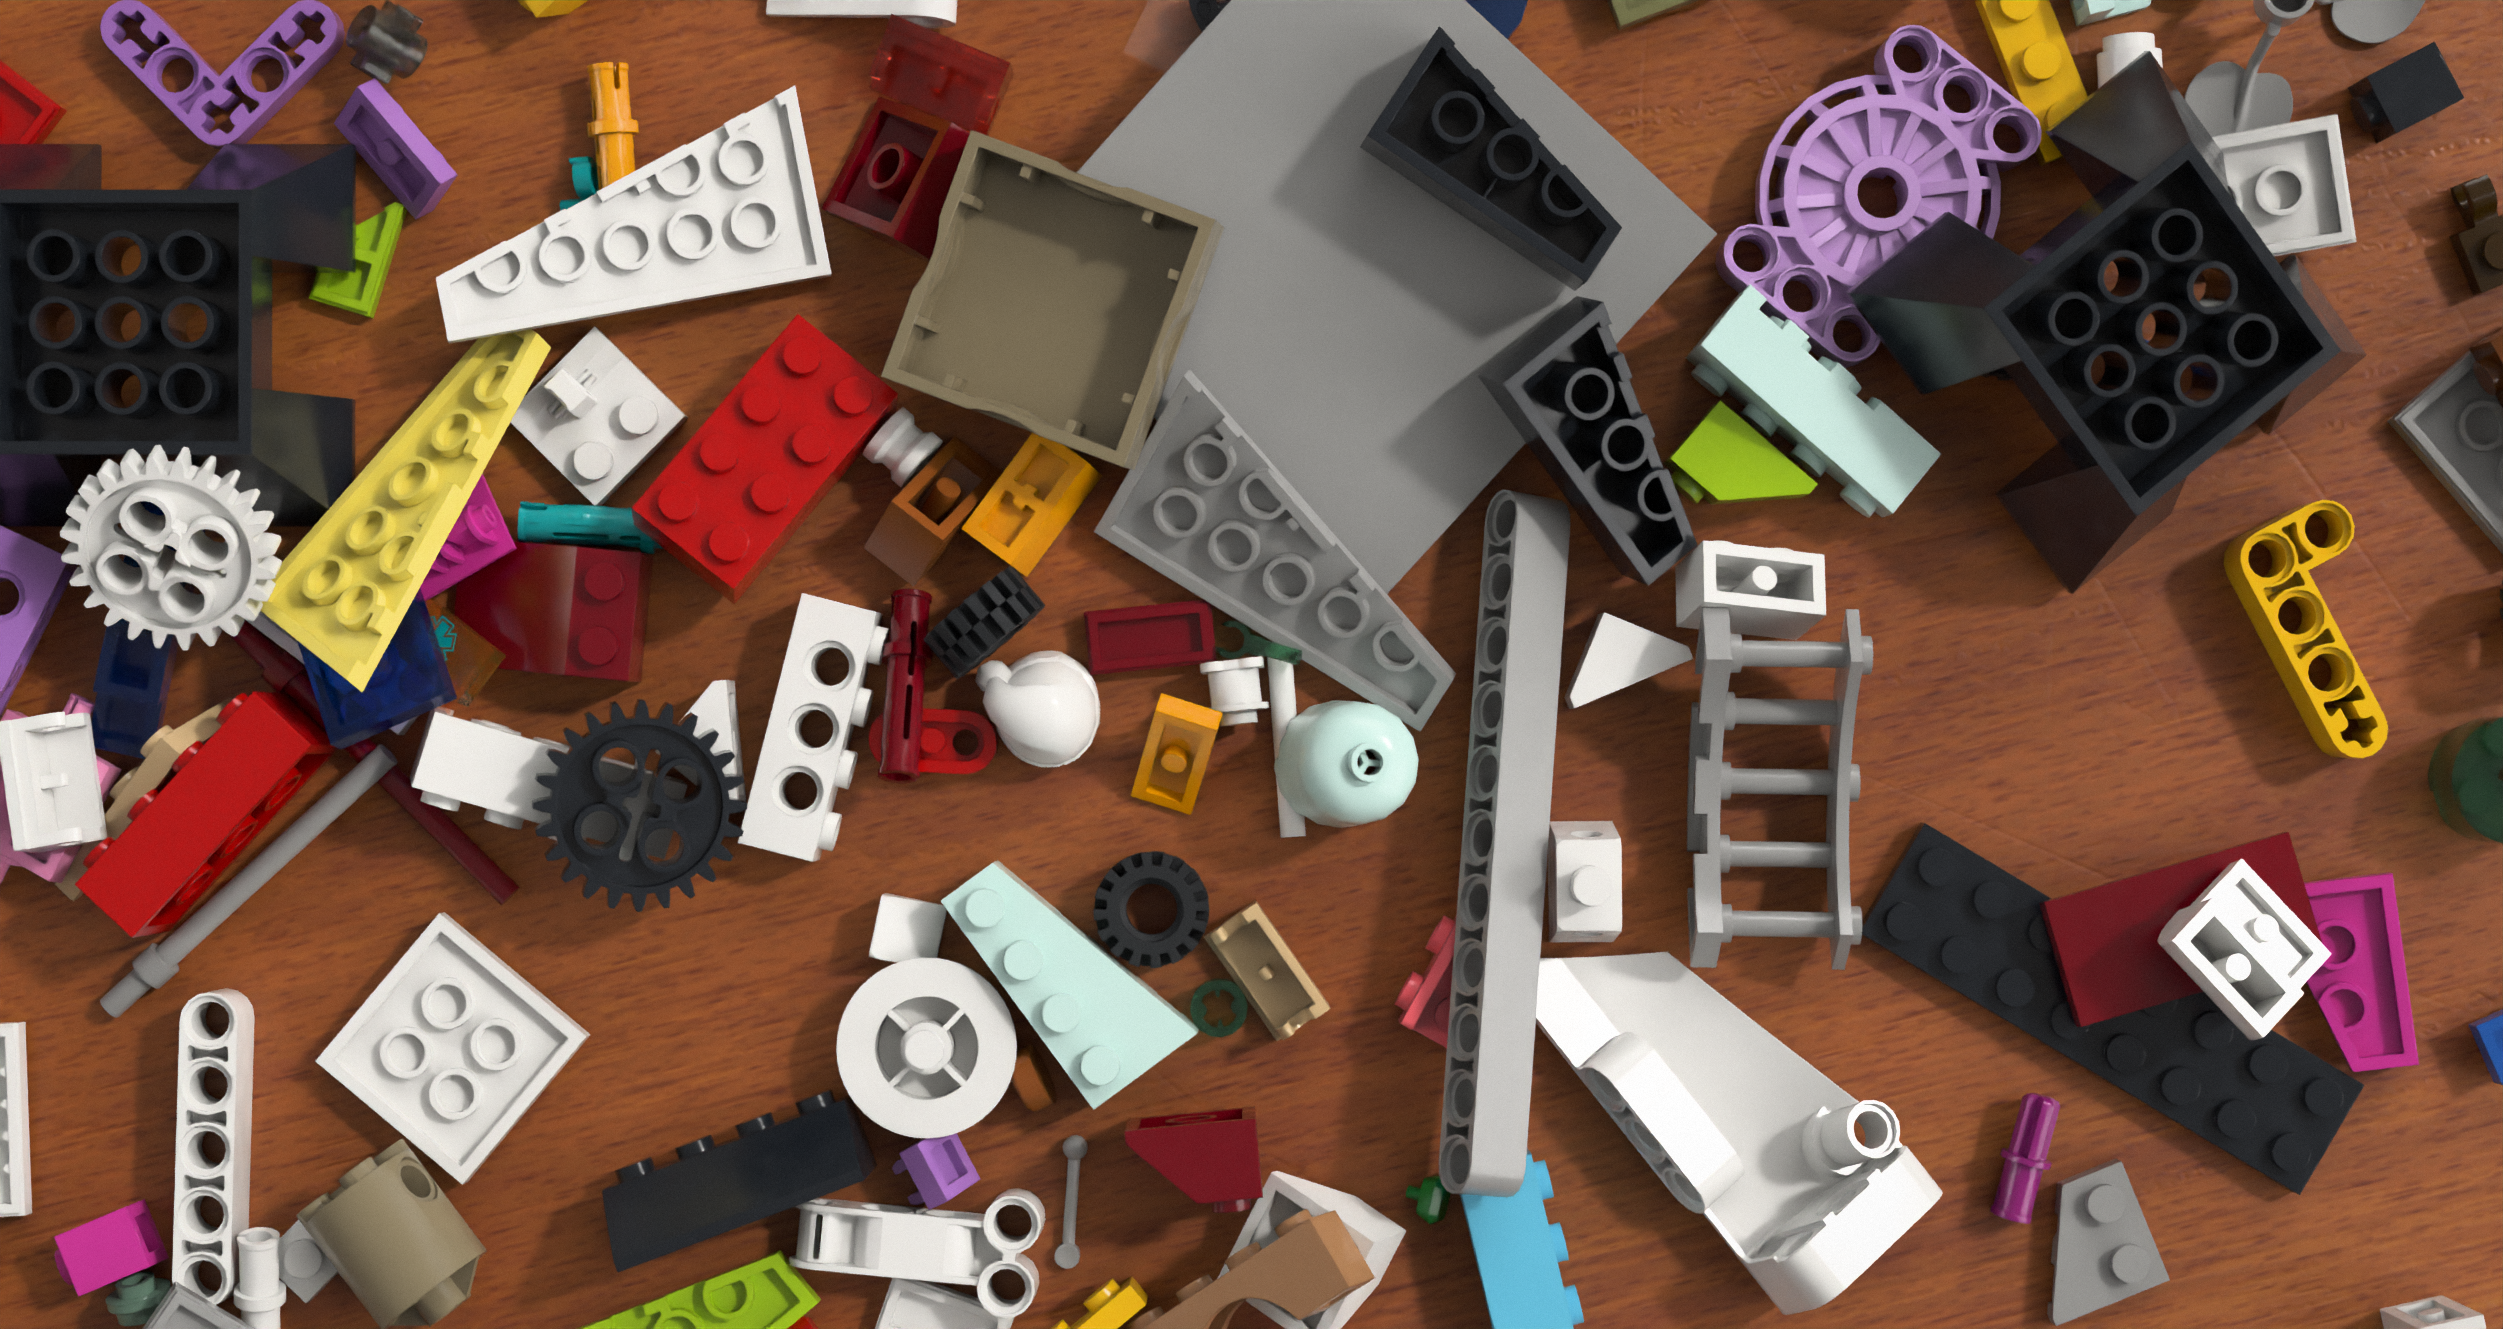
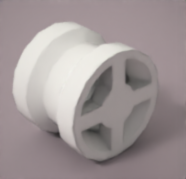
(902, 447)

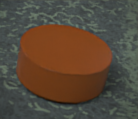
(1033, 1079)

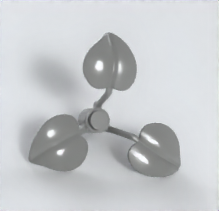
(2239, 99)

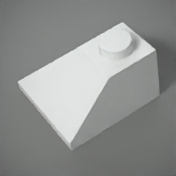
(1370, 1230)

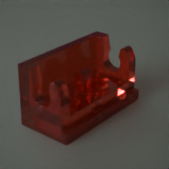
(940, 75)

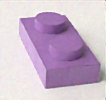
(395, 148)

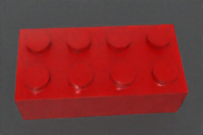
(765, 459)
(205, 813)

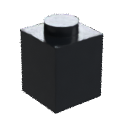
(2404, 93)

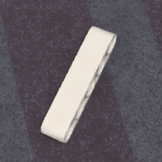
(228, 1118)

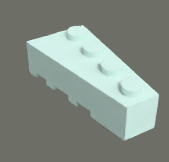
(1075, 995)

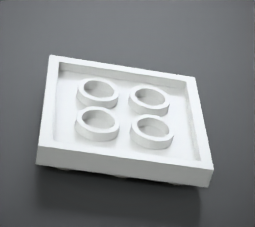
(452, 1047)

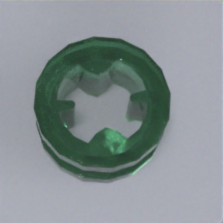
(1199, 1008)

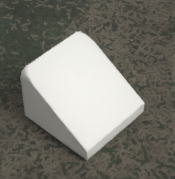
(907, 929)

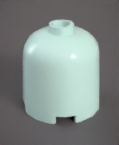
(1320, 766)

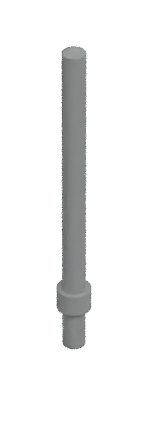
(160, 962)

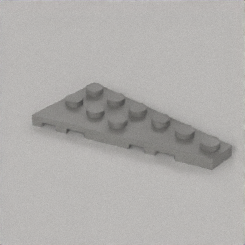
(1247, 542)

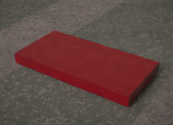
(2111, 931)

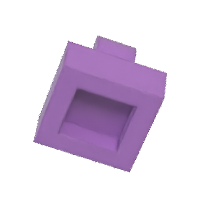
(938, 1169)

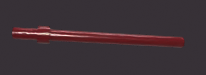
(288, 675)

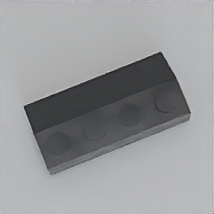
(737, 1180)

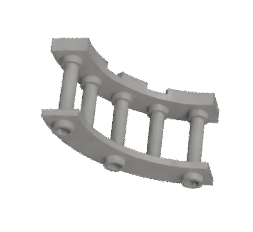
(1714, 780)

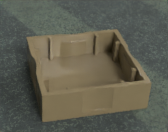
(1053, 300)

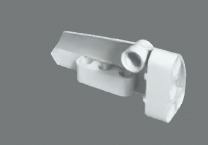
(1736, 1122)

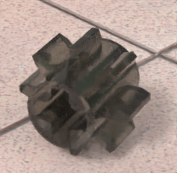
(386, 41)

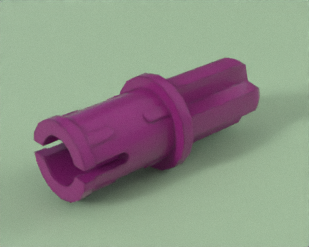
(2026, 1158)

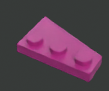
(2365, 977)

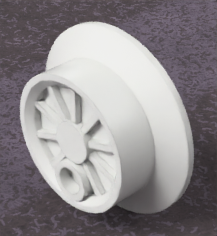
(926, 1047)

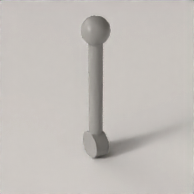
(1067, 1252)

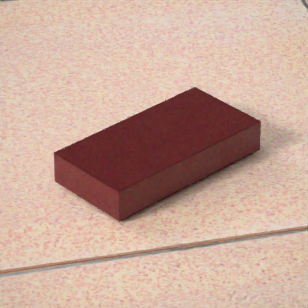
(1150, 637)

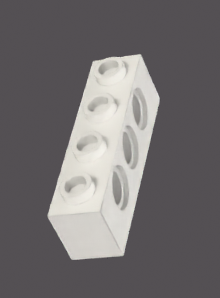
(769, 817)

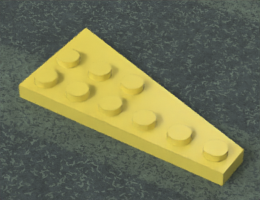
(376, 543)

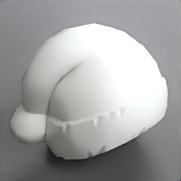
(1042, 706)

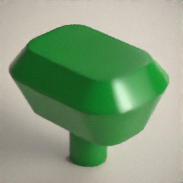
(1431, 1199)

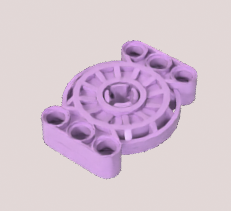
(1901, 133)

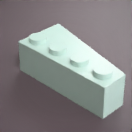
(1811, 406)

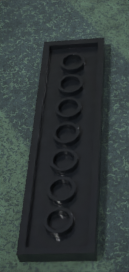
(2181, 1057)

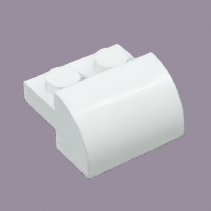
(2244, 949)

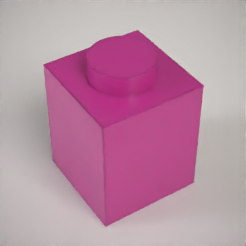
(109, 1248)

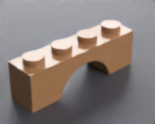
(1300, 1271)

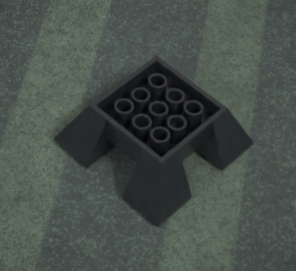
(2163, 214)
(200, 250)

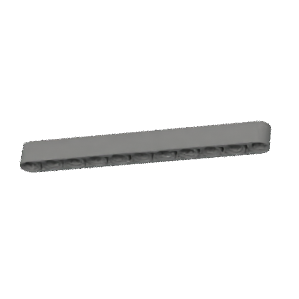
(1504, 846)

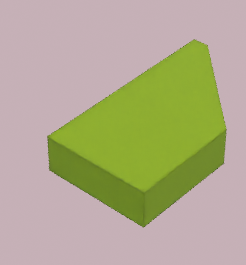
(373, 254)

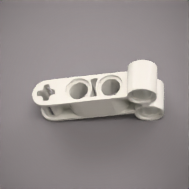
(922, 1244)

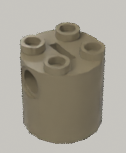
(396, 1240)

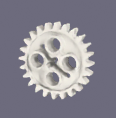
(190, 502)

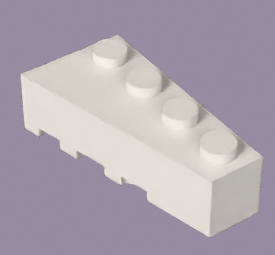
(498, 770)

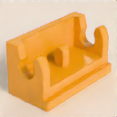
(1032, 502)

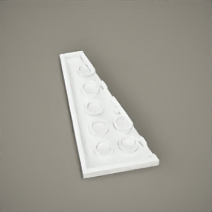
(685, 228)

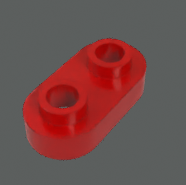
(938, 741)

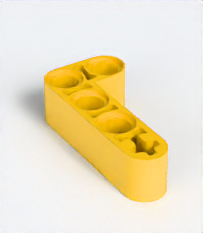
(2317, 633)

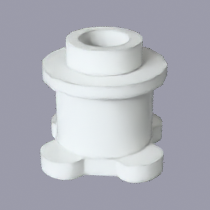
(1235, 689)

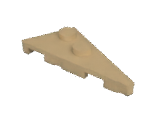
(155, 772)

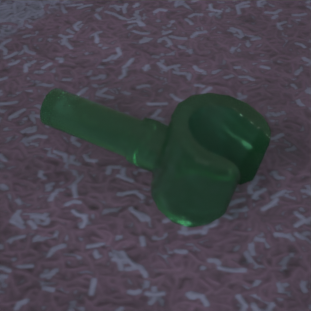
(1259, 646)

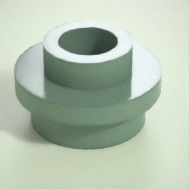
(137, 1298)

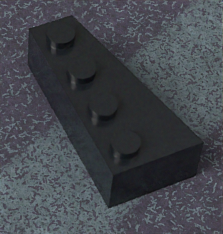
(1489, 166)
(1585, 426)

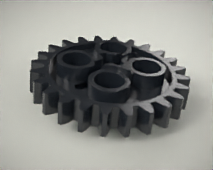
(581, 790)

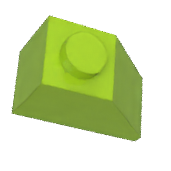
(1733, 463)

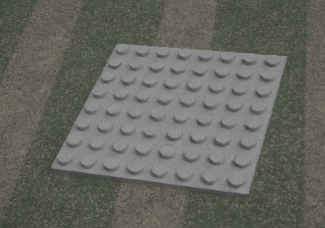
(1344, 294)

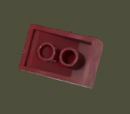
(562, 609)

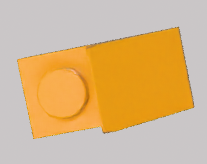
(1176, 753)

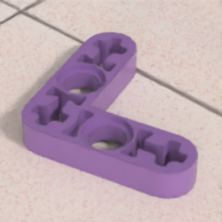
(214, 90)

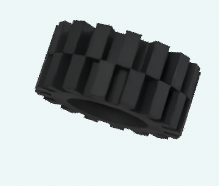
(984, 622)
(1144, 948)

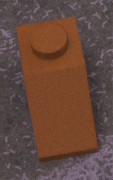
(931, 511)

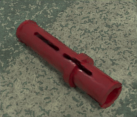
(906, 663)

